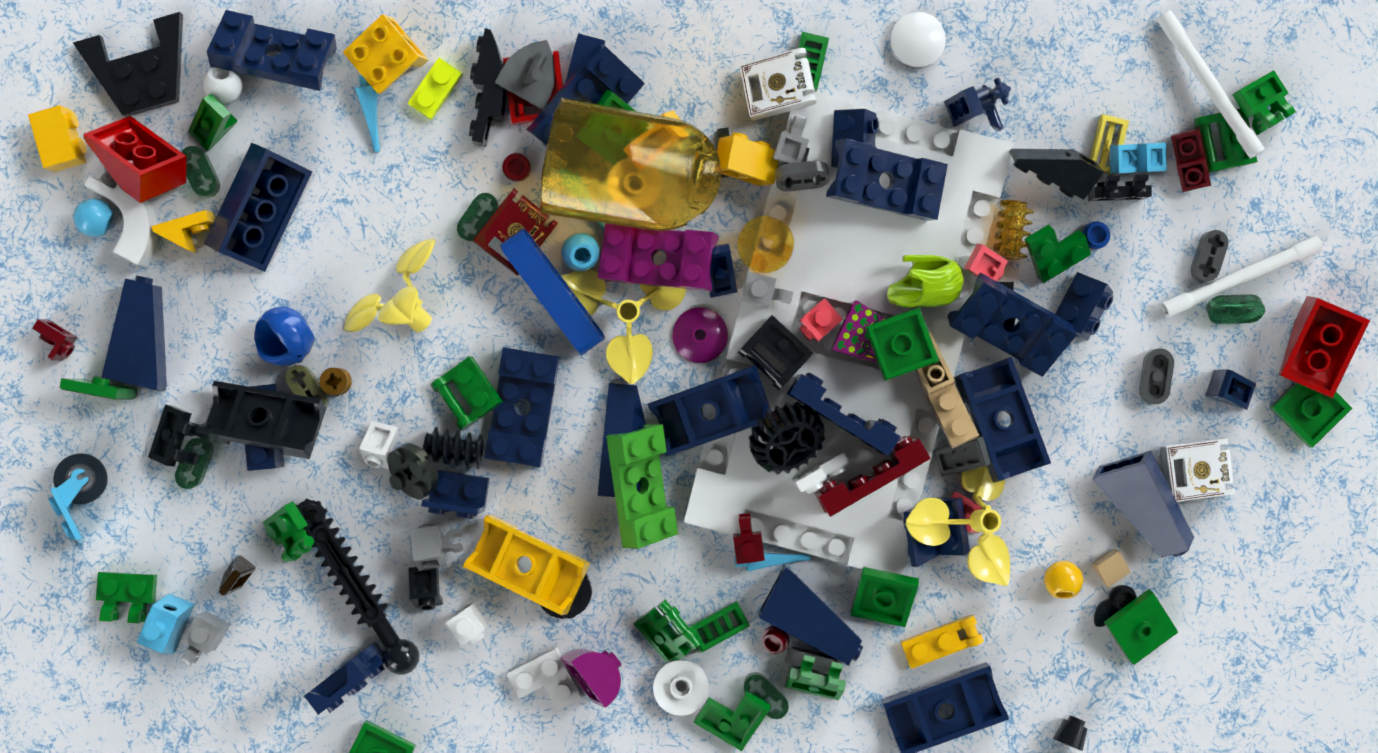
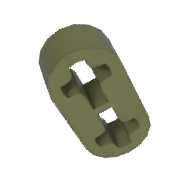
(310, 381)

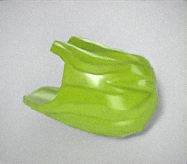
(929, 283)

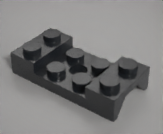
(289, 425)

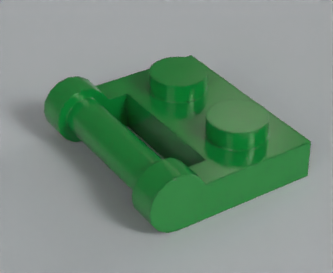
(1232, 150)
(473, 387)

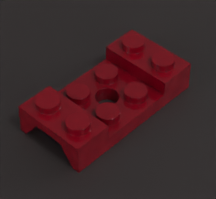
(905, 456)

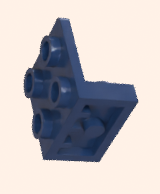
(458, 493)
(955, 545)

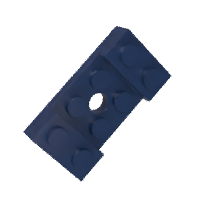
(244, 46)
(595, 75)
(913, 187)
(1034, 340)
(998, 390)
(738, 405)
(876, 434)
(517, 436)
(347, 679)
(915, 713)

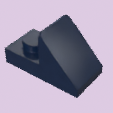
(722, 272)

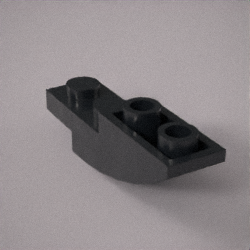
(492, 100)

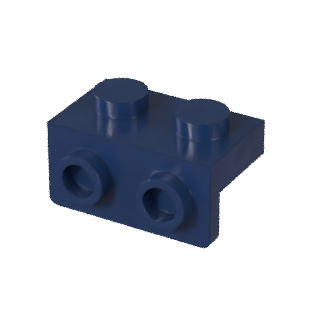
(854, 125)
(1085, 304)

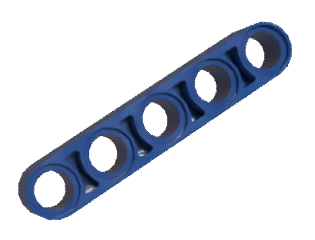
(552, 291)

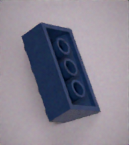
(257, 207)

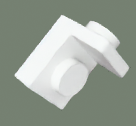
(378, 444)

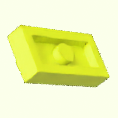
(435, 88)

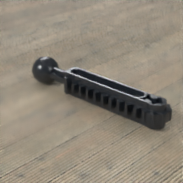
(400, 654)

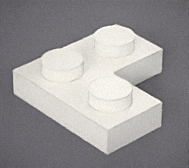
(811, 479)
(549, 672)

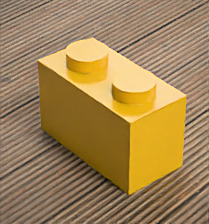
(57, 138)
(747, 159)

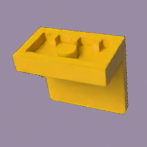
(384, 53)

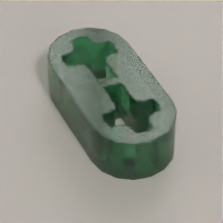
(206, 168)
(472, 213)
(200, 469)
(770, 690)

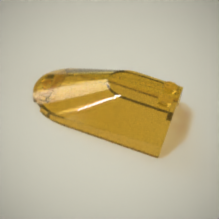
(626, 167)

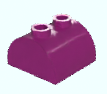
(595, 673)

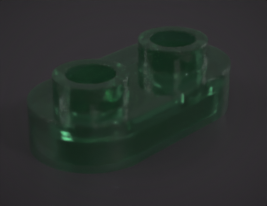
(1235, 309)

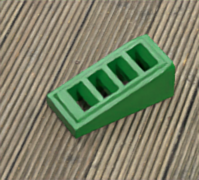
(820, 40)
(713, 618)

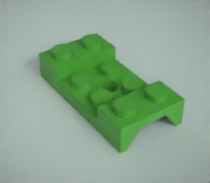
(644, 513)

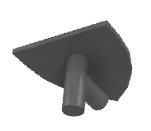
(530, 74)

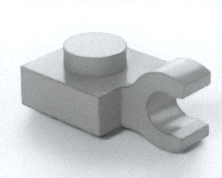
(791, 145)

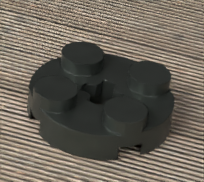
(412, 471)

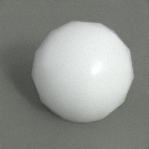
(222, 84)

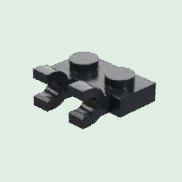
(1132, 190)
(170, 435)

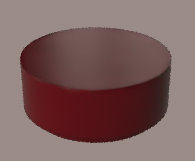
(516, 167)

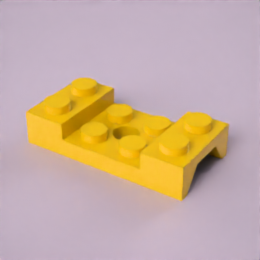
(553, 573)

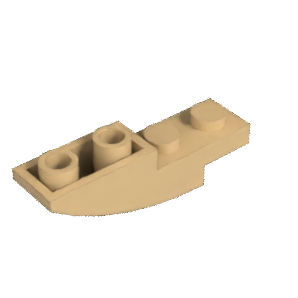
(945, 401)

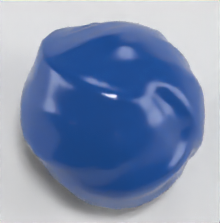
(283, 336)

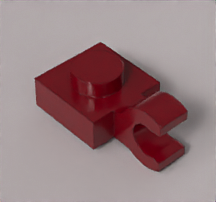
(748, 544)

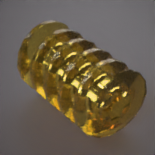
(1013, 229)

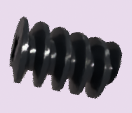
(454, 448)

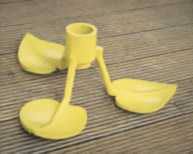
(405, 305)
(630, 354)
(930, 526)

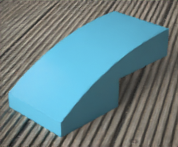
(1138, 158)

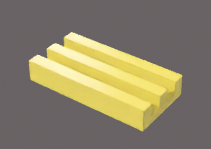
(1098, 138)

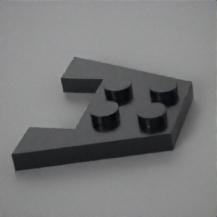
(143, 78)

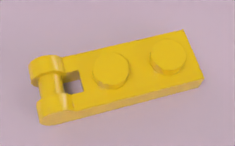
(941, 641)

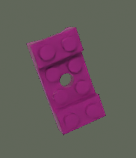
(630, 252)

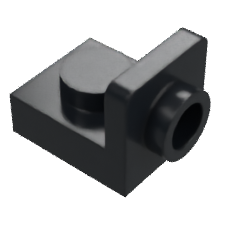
(424, 588)

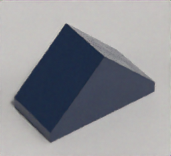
(1230, 388)

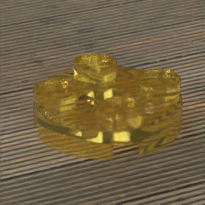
(772, 230)

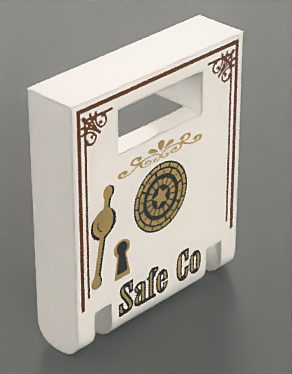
(782, 84)
(1204, 469)

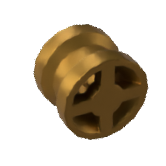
(341, 380)

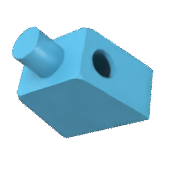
(165, 627)

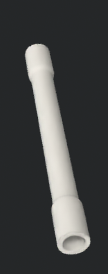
(1243, 133)
(1295, 253)

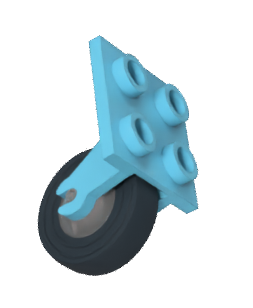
(76, 481)

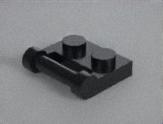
(782, 345)

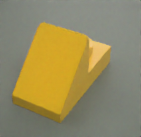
(180, 229)

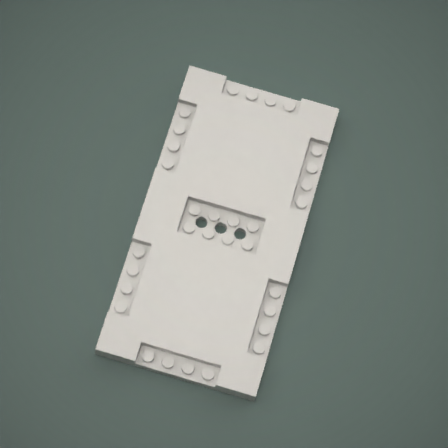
(850, 256)

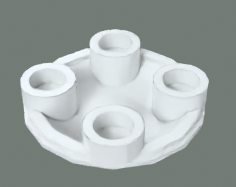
(918, 39)

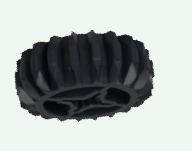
(784, 432)

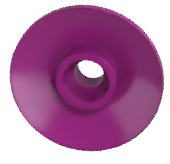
(700, 350)

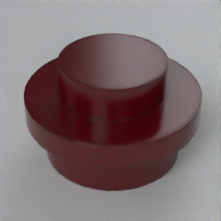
(775, 640)

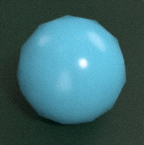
(93, 217)
(580, 252)

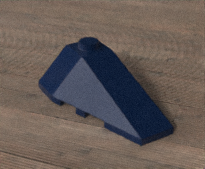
(623, 415)

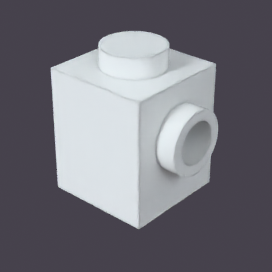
(468, 625)

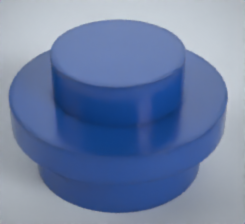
(1096, 234)

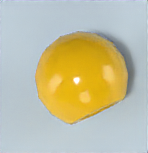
(1063, 580)

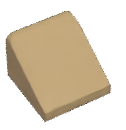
(1111, 568)

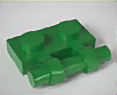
(287, 528)
(662, 636)

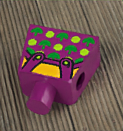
(852, 337)

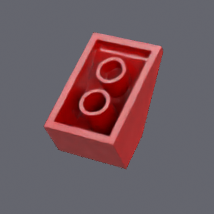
(138, 158)
(1322, 345)

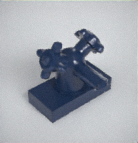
(972, 103)

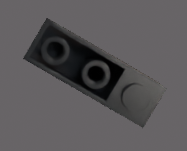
(1063, 167)

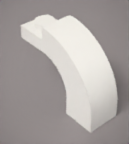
(137, 239)

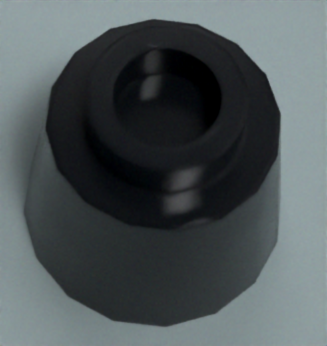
(1072, 733)

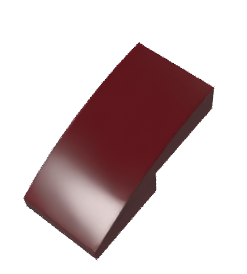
(1191, 160)

